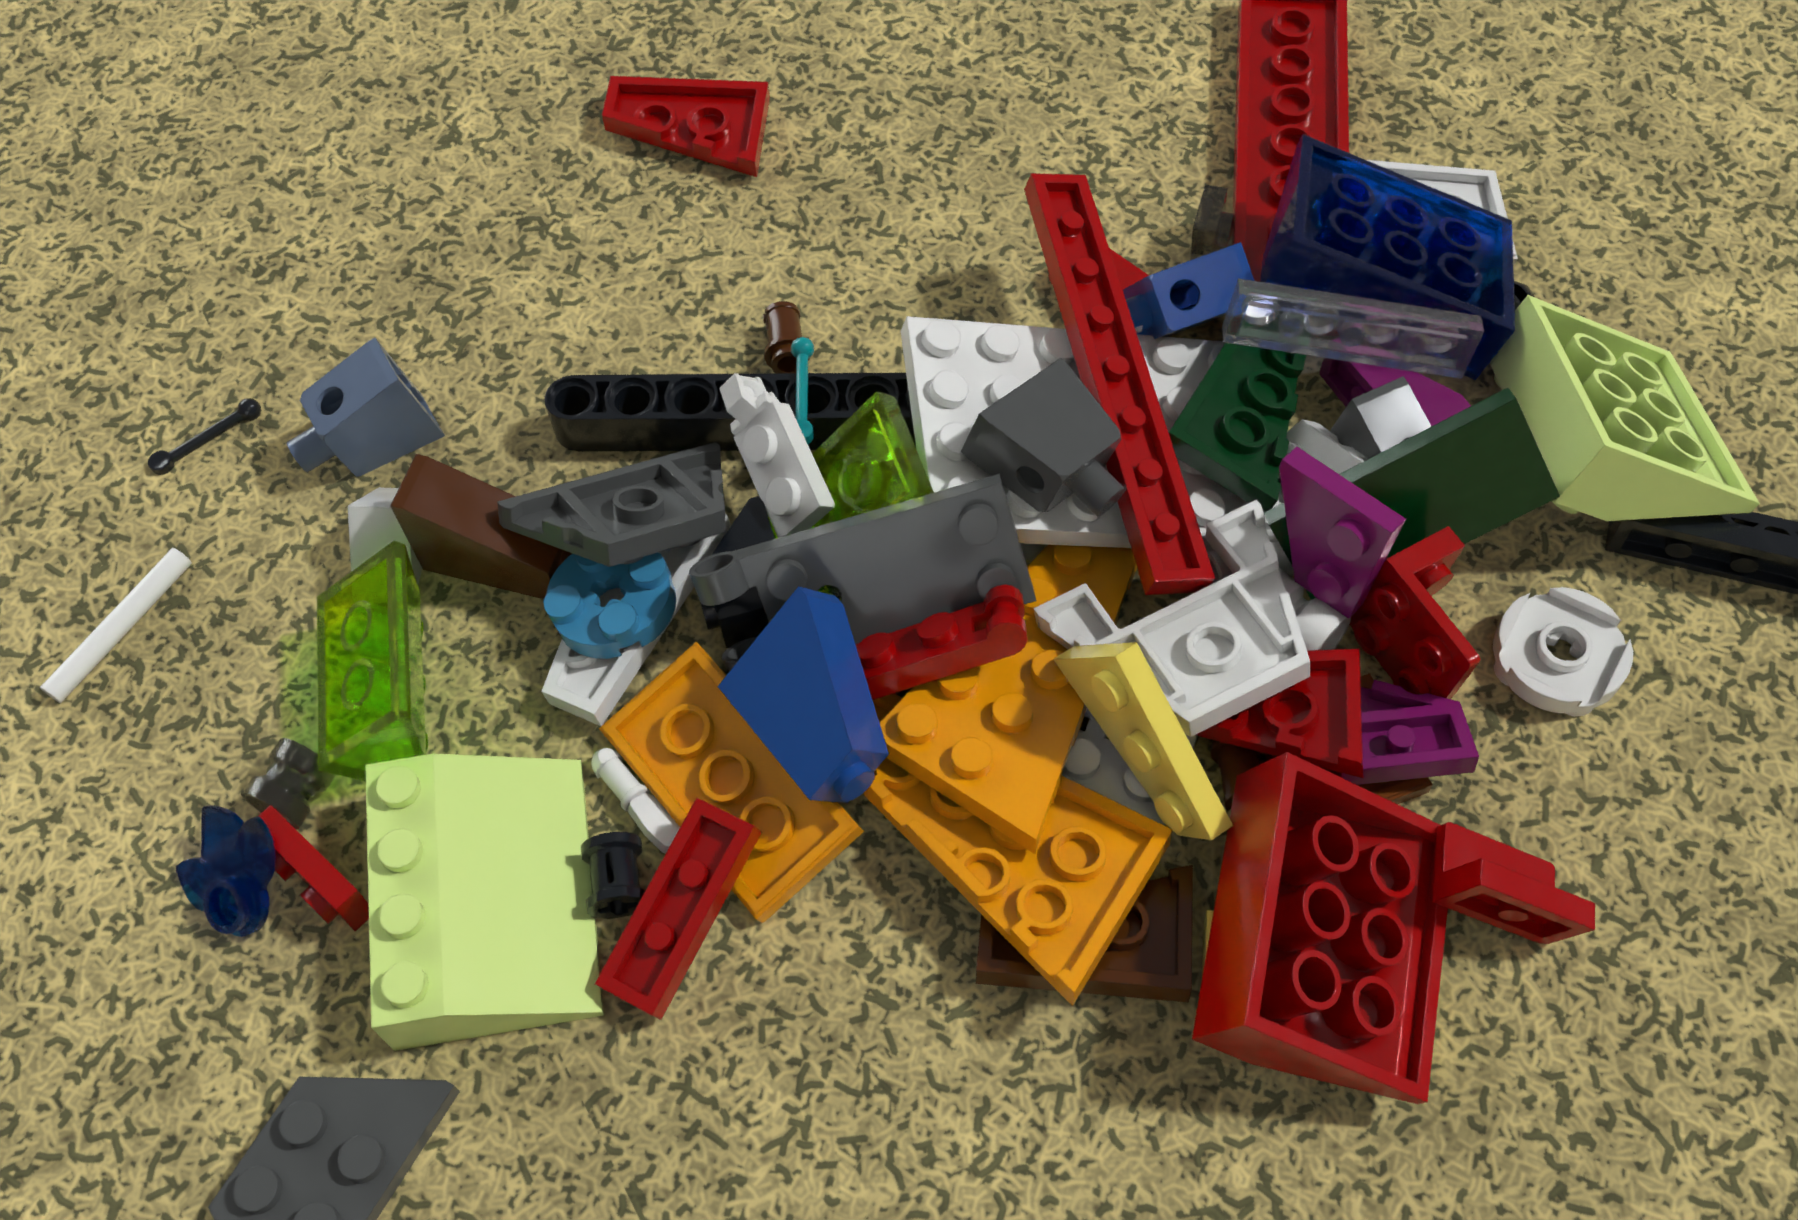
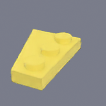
(1144, 730)

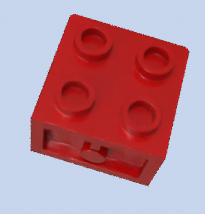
(1408, 627)

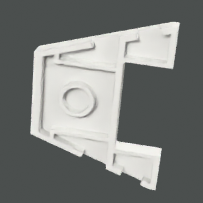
(1214, 646)

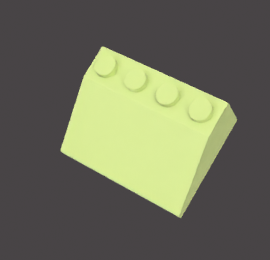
(1616, 421)
(478, 897)

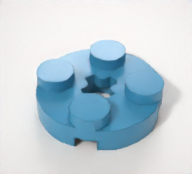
(599, 630)

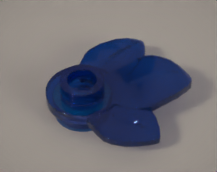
(231, 873)

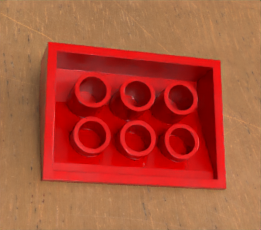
(1325, 934)

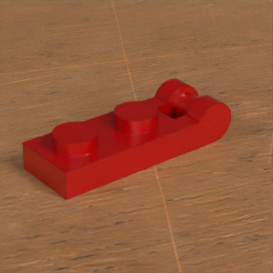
(945, 643)

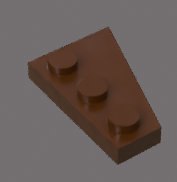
(1143, 961)

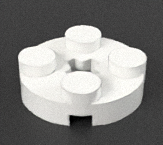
(1553, 683)

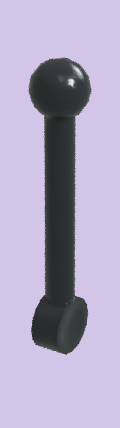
(163, 461)

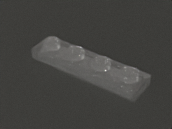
(1351, 328)

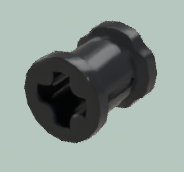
(613, 874)

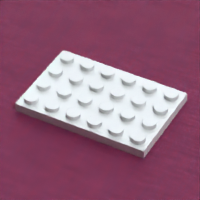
(969, 365)

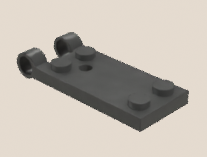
(886, 562)

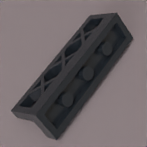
(1729, 546)

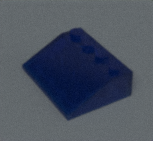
(1391, 240)

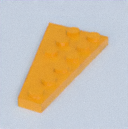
(1007, 727)
(1050, 904)

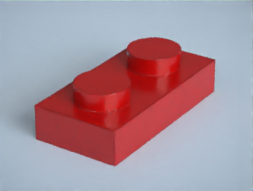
(328, 889)

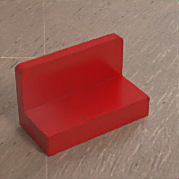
(1505, 887)

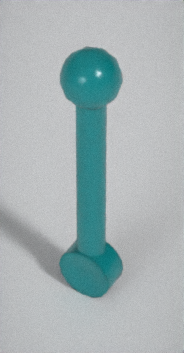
(802, 350)

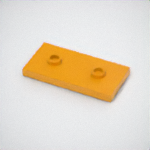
(695, 744)

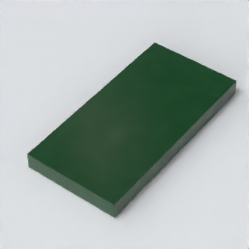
(1457, 474)

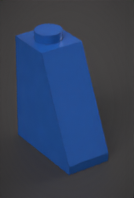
(810, 698)

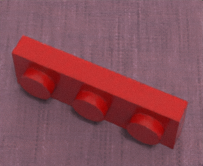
(678, 908)

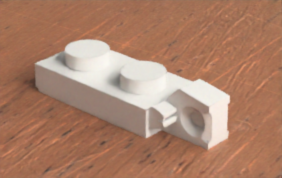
(776, 456)

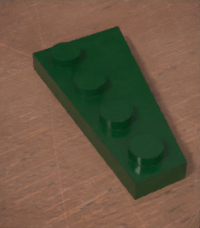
(1241, 420)

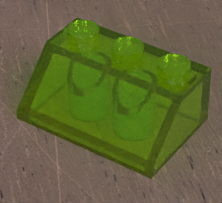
(371, 666)

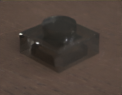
(1212, 224)

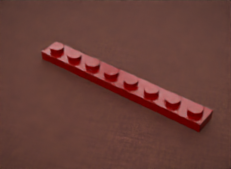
(1114, 370)

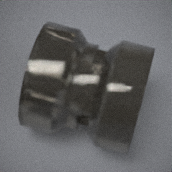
(288, 782)

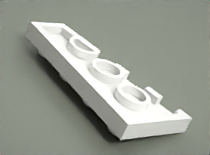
(595, 685)

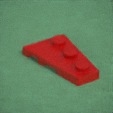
(693, 117)
(1310, 719)

